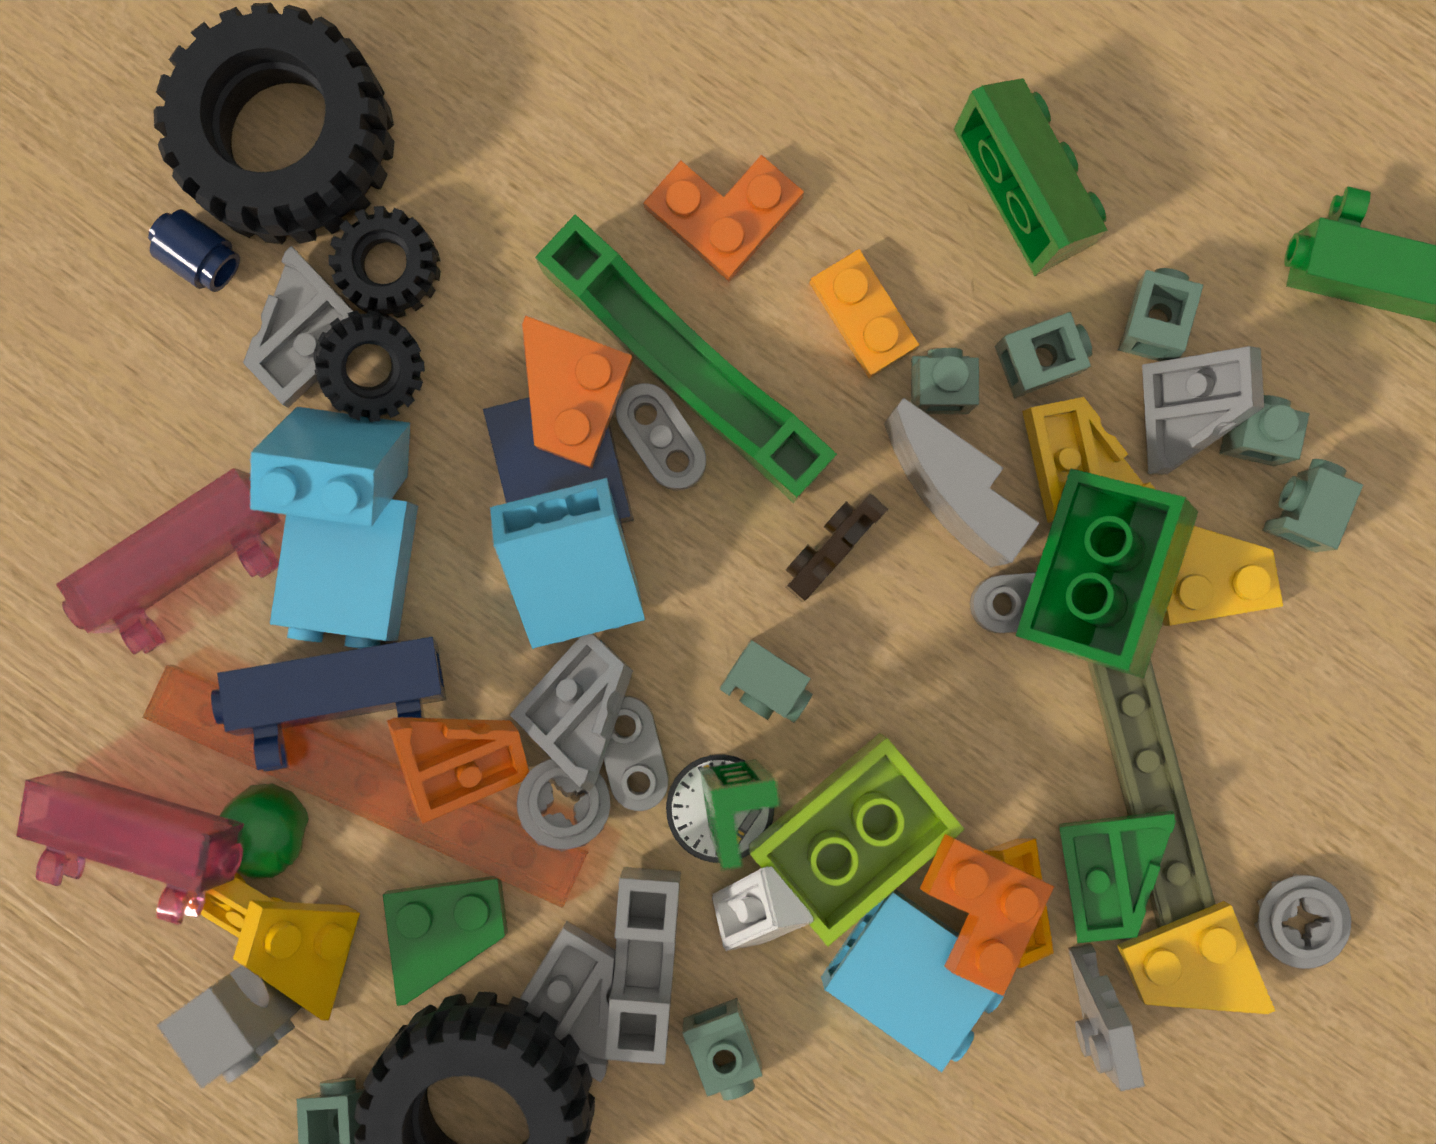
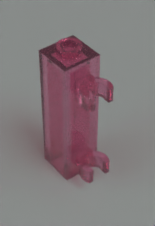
(167, 555)
(131, 832)

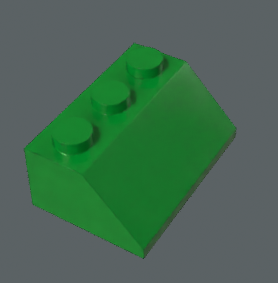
(1029, 173)
(1108, 571)

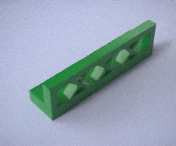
(733, 790)

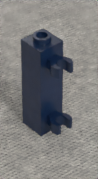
(325, 689)

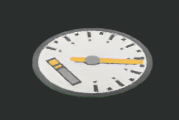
(688, 814)

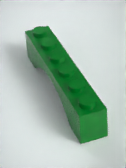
(687, 365)

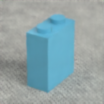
(329, 466)
(567, 563)
(345, 577)
(898, 981)

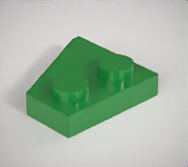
(1113, 871)
(440, 930)

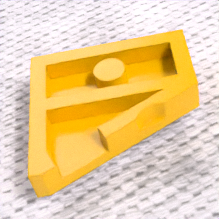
(1072, 437)
(1222, 579)
(298, 949)
(1197, 964)

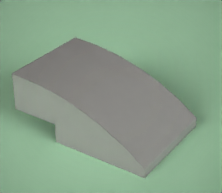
(956, 486)

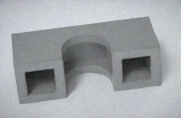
(643, 965)
(229, 1026)

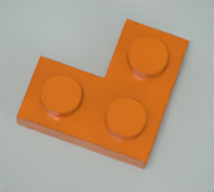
(728, 227)
(1001, 909)

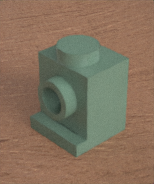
(1177, 298)
(1059, 335)
(945, 382)
(1269, 436)
(1316, 507)
(768, 683)
(723, 1029)
(329, 1114)

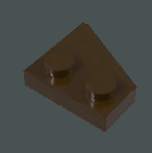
(846, 529)

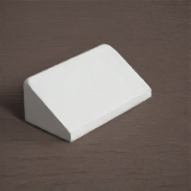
(758, 910)

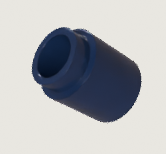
(193, 250)

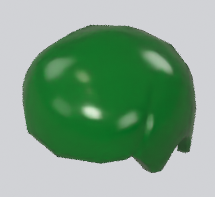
(271, 829)

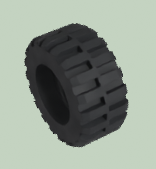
(232, 66)
(479, 1042)

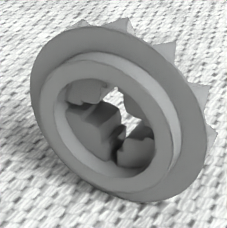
(554, 830)
(1322, 938)

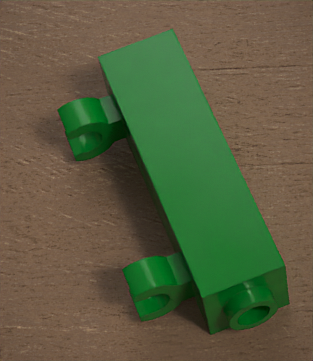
(1363, 264)

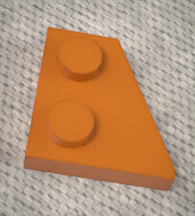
(571, 389)
(456, 761)

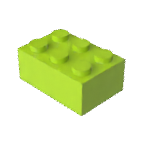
(856, 837)

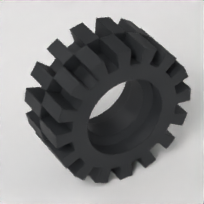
(366, 234)
(376, 400)

